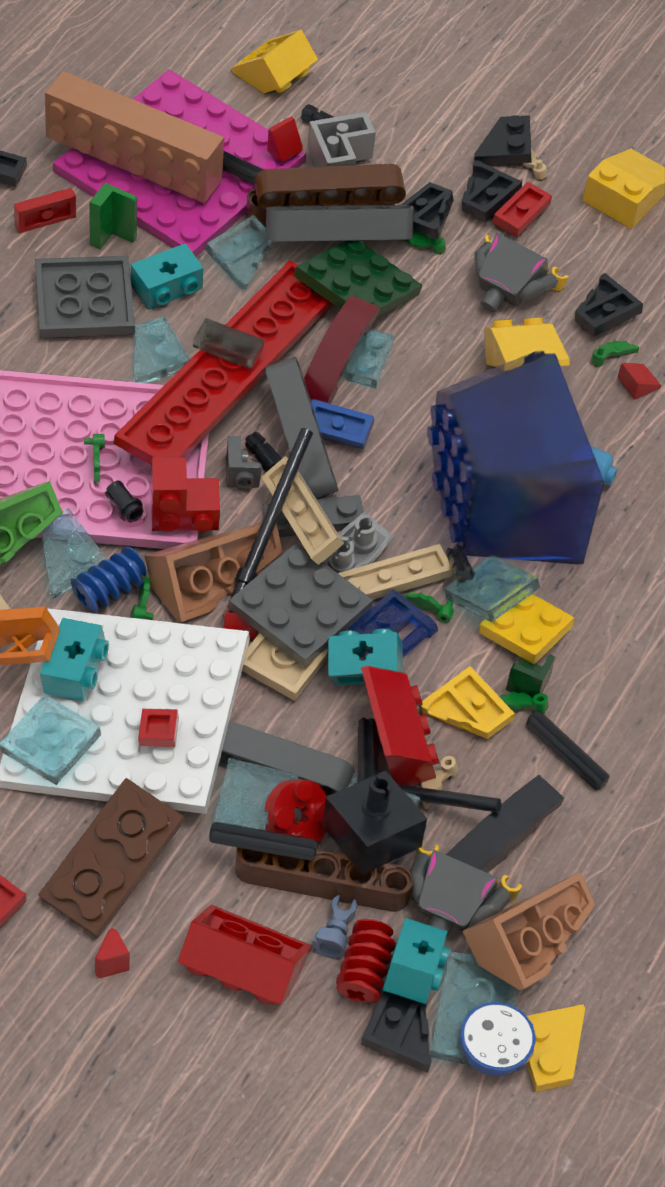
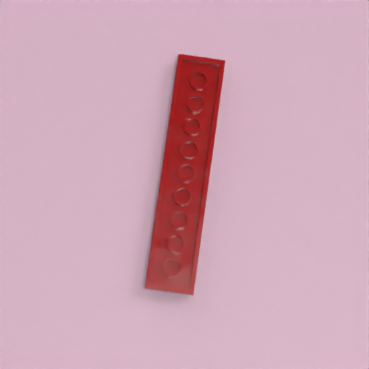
(211, 386)

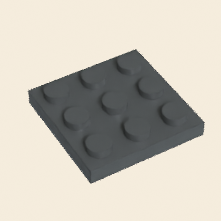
(84, 296)
(300, 604)

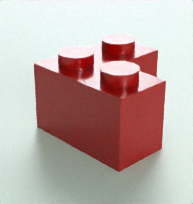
(181, 501)

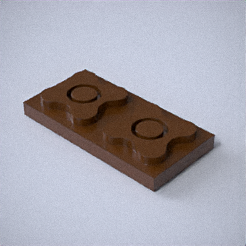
(111, 857)

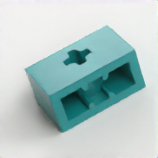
(166, 276)
(350, 646)
(74, 660)
(416, 961)

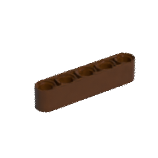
(330, 186)
(341, 871)

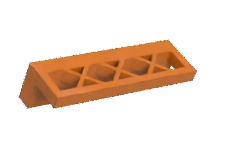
(25, 628)

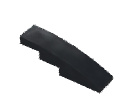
(499, 832)

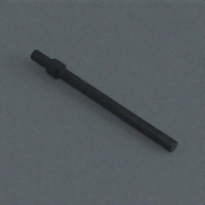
(248, 571)

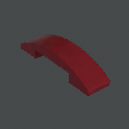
(338, 347)

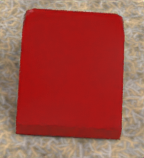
(284, 140)
(637, 379)

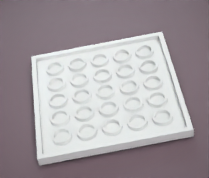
(146, 668)

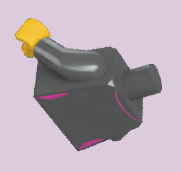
(512, 273)
(456, 891)

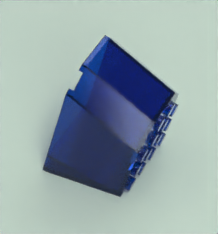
(515, 464)

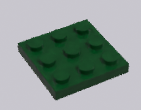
(359, 272)

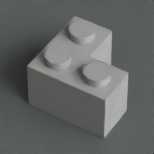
(341, 140)

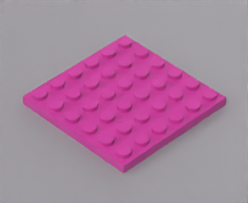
(162, 210)

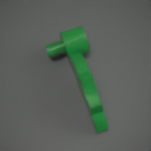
(421, 241)
(612, 348)
(97, 441)
(424, 602)
(140, 611)
(522, 700)

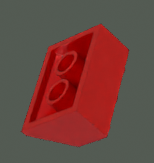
(400, 726)
(243, 954)

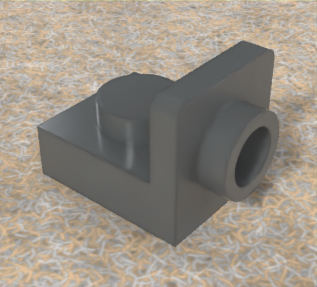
(239, 471)

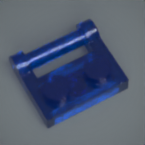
(396, 613)

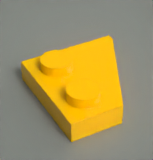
(469, 705)
(555, 1047)

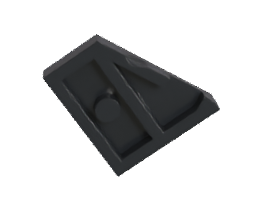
(507, 142)
(488, 191)
(430, 209)
(607, 307)
(400, 1031)

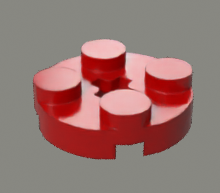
(300, 795)

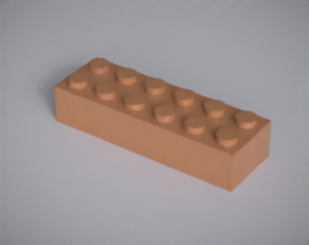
(134, 136)

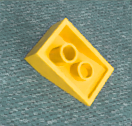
(625, 186)
(508, 341)

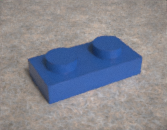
(343, 424)

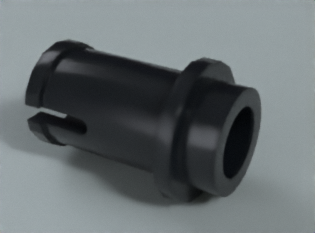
(129, 508)

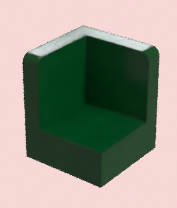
(530, 677)

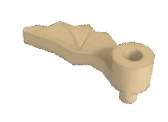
(538, 167)
(449, 768)

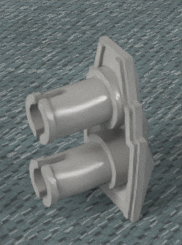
(362, 545)

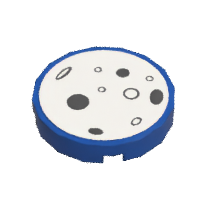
(497, 1038)

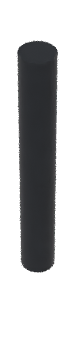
(454, 798)

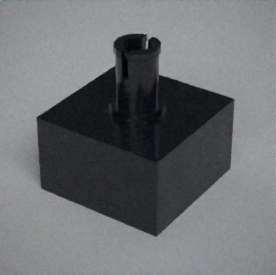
(374, 822)

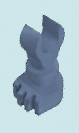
(332, 939)

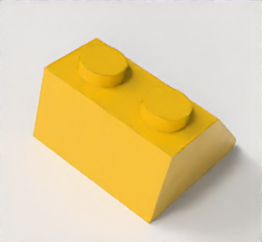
(277, 62)

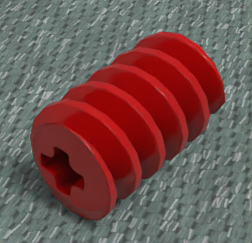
(366, 961)

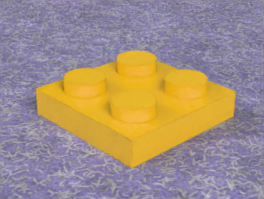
(529, 628)

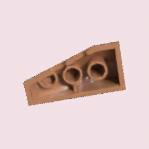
(203, 571)
(530, 934)

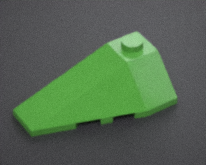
(25, 516)

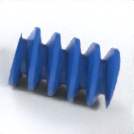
(108, 579)

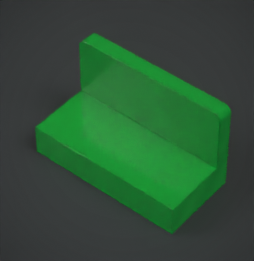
(112, 213)

